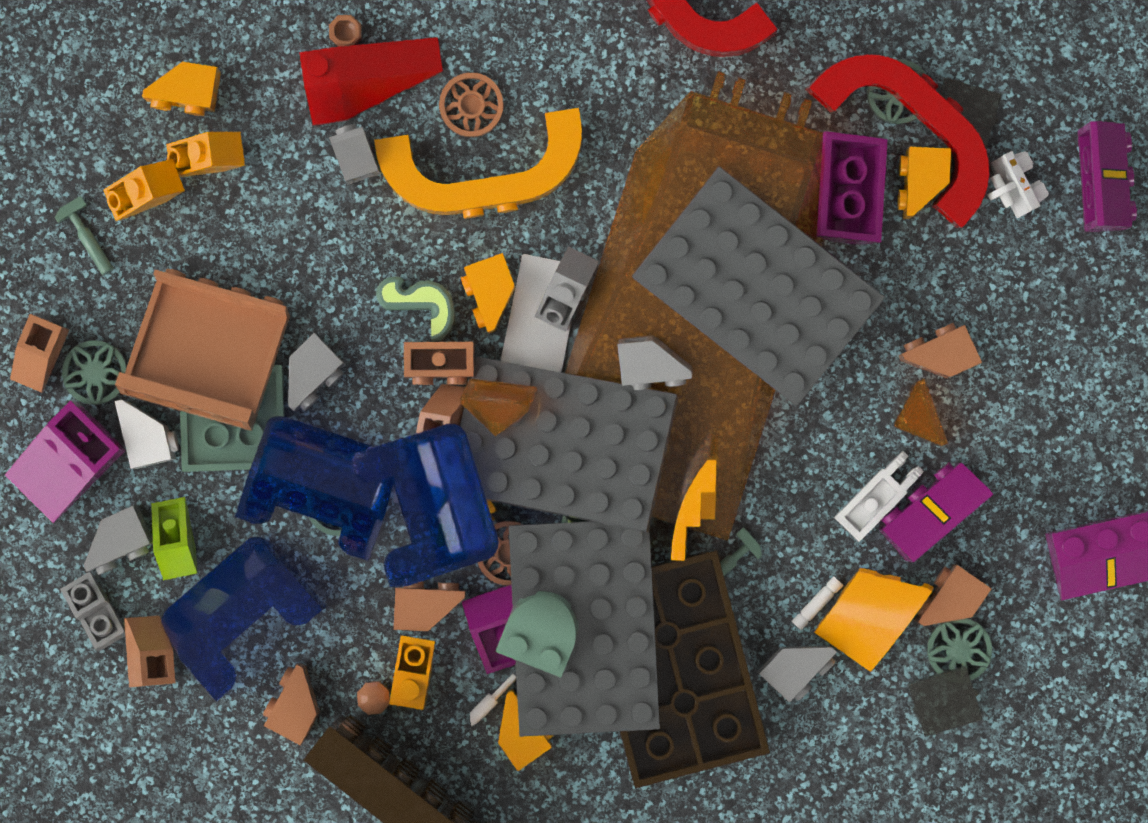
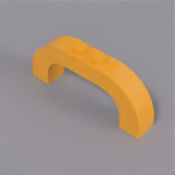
(497, 192)

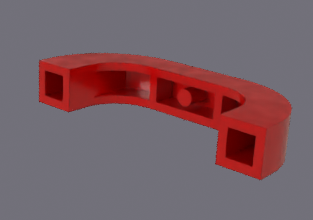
(713, 37)
(939, 115)

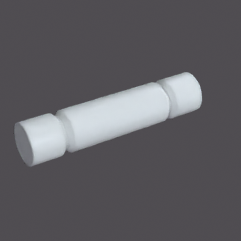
(817, 603)

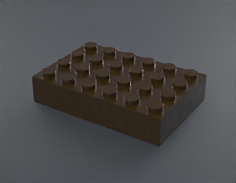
(701, 678)
(379, 779)

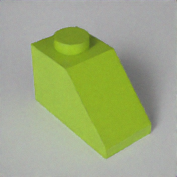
(173, 538)

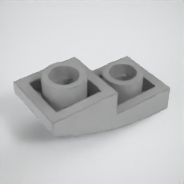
(94, 611)

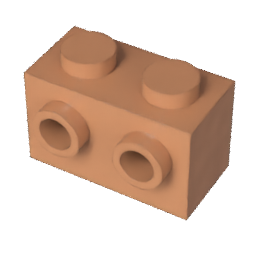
(439, 360)

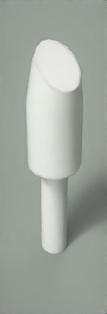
(489, 701)

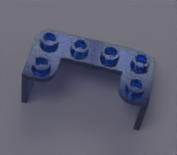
(314, 476)
(438, 501)
(229, 603)

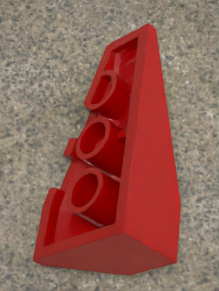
(357, 77)

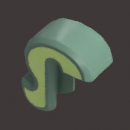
(420, 296)

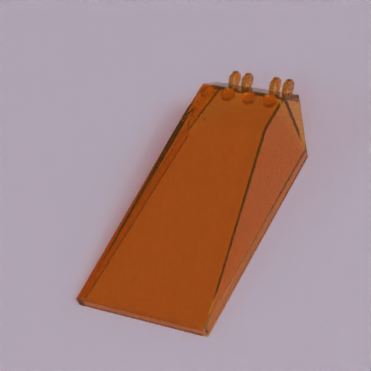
(724, 403)

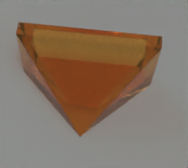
(497, 403)
(920, 416)

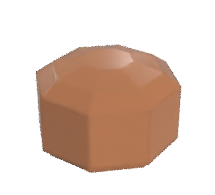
(345, 31)
(373, 697)

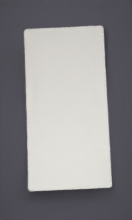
(528, 338)

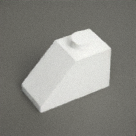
(145, 437)

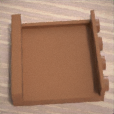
(205, 349)

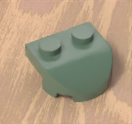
(540, 632)

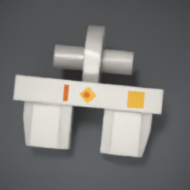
(1013, 186)

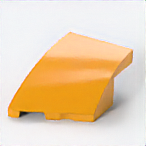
(697, 505)
(871, 615)

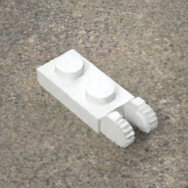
(876, 499)

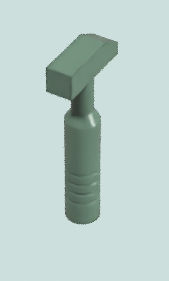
(85, 235)
(750, 544)

